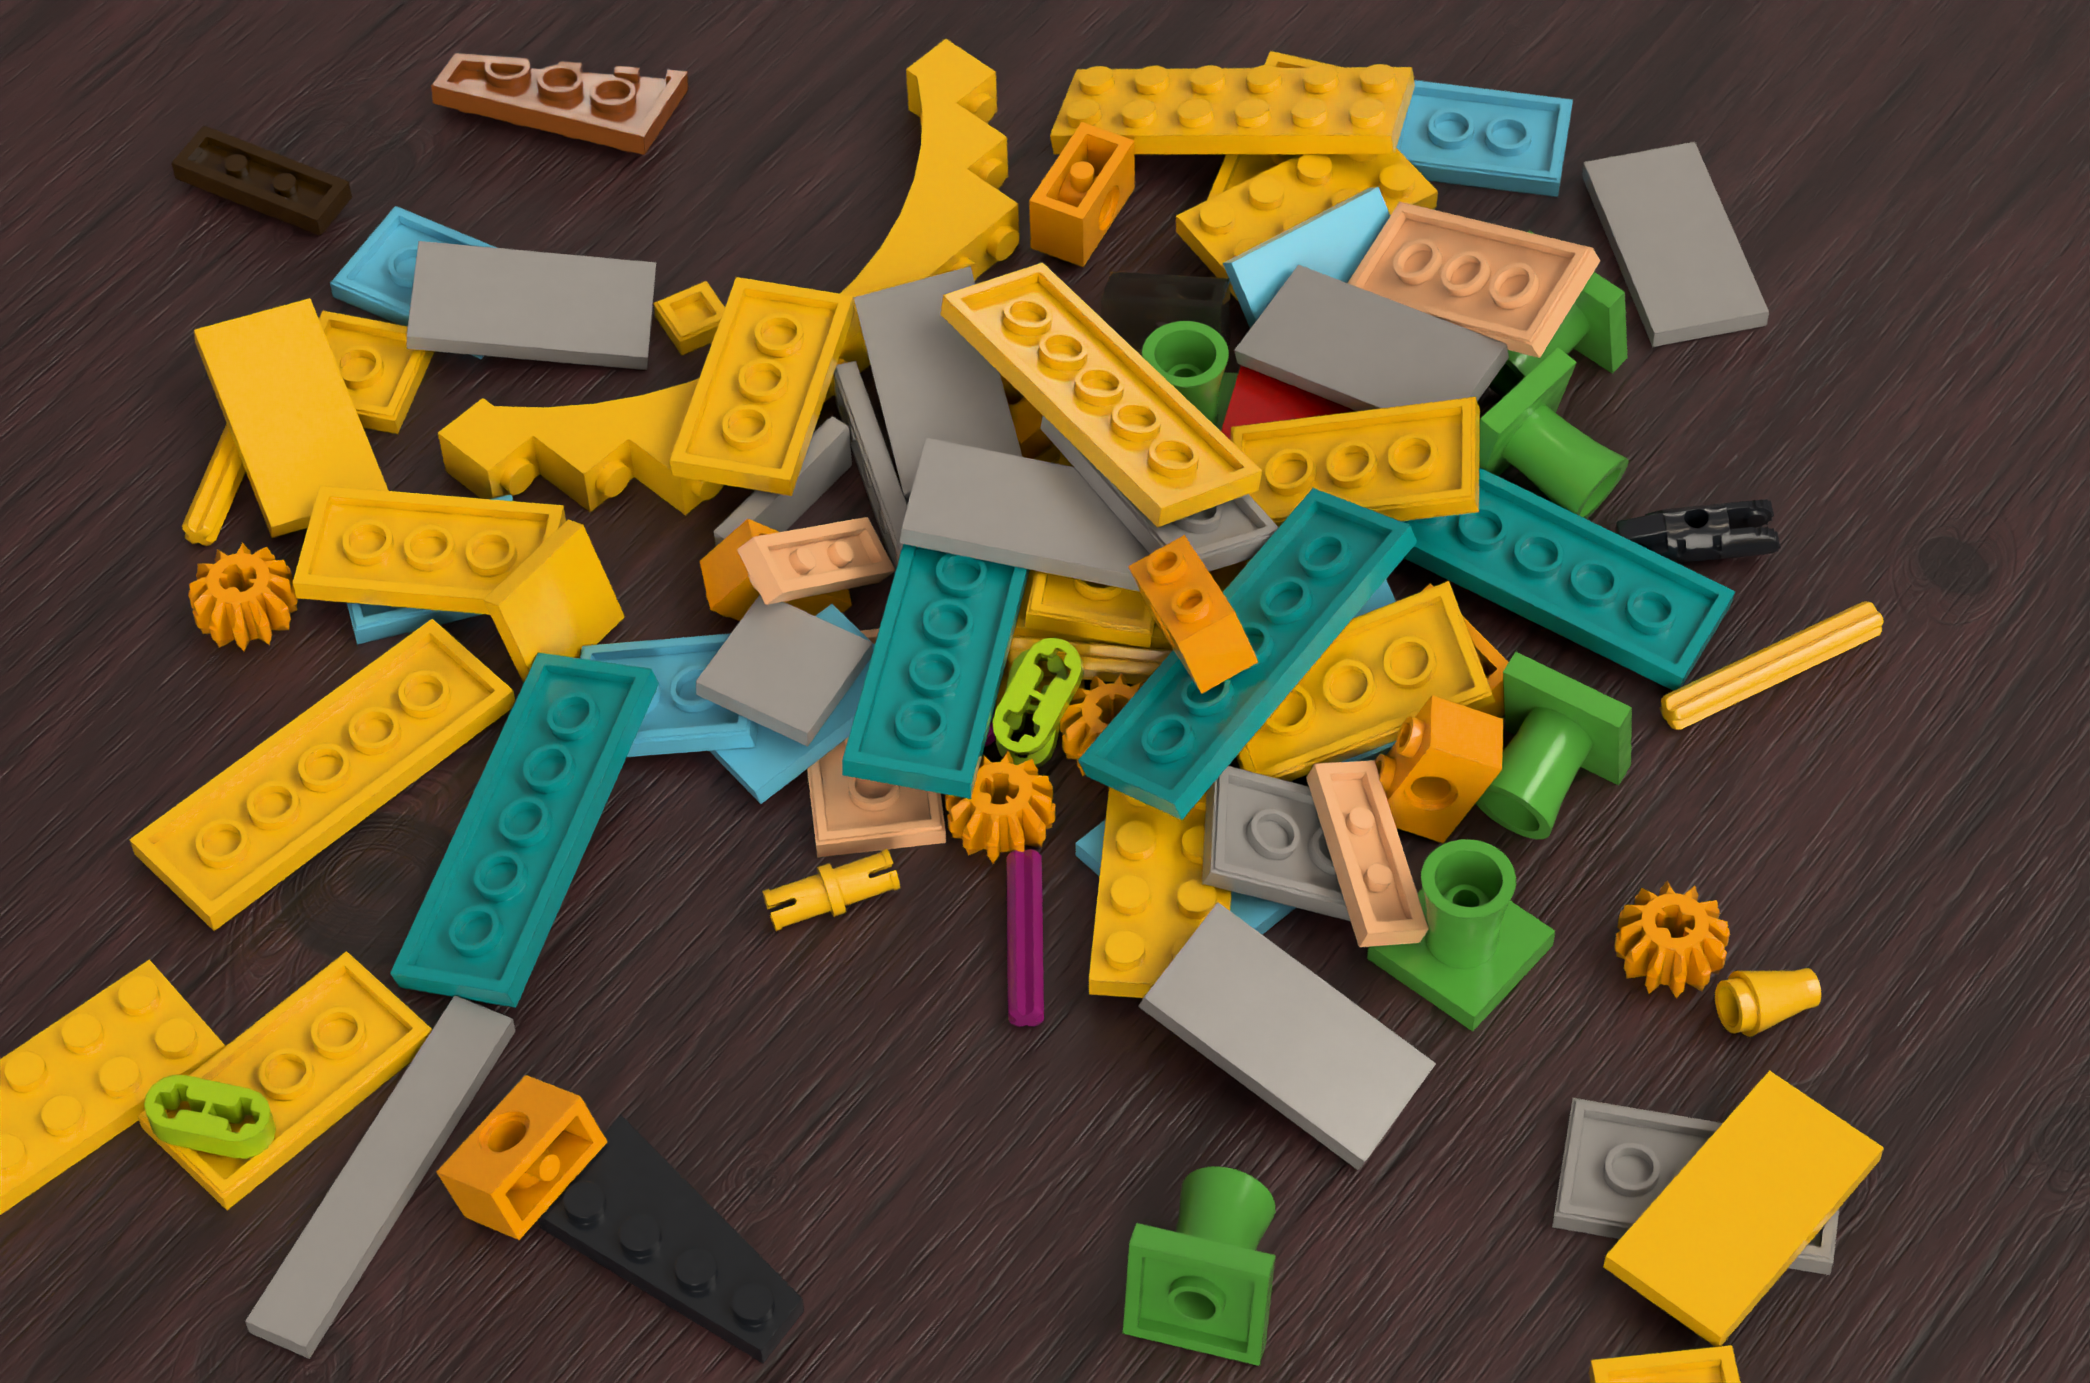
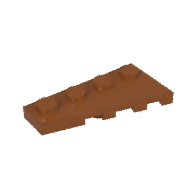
(562, 99)

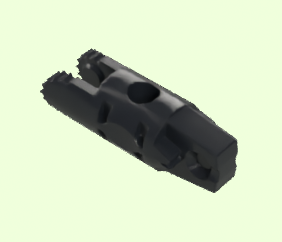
(1705, 531)

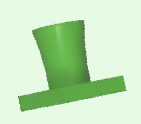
(1591, 327)
(1194, 363)
(1545, 447)
(1556, 733)
(1475, 937)
(1205, 1280)

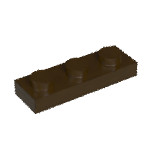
(262, 180)

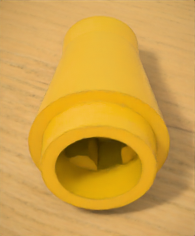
(1762, 999)

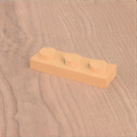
(815, 560)
(1367, 853)

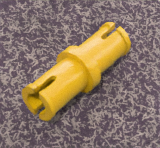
(831, 889)

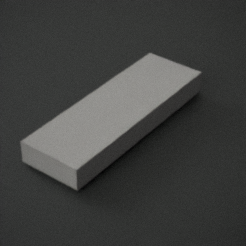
(823, 465)

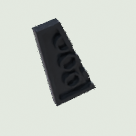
(667, 1240)

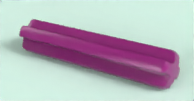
(1025, 938)

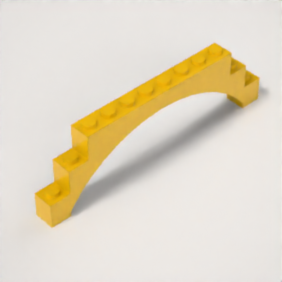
(946, 224)

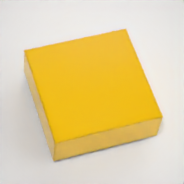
(690, 317)

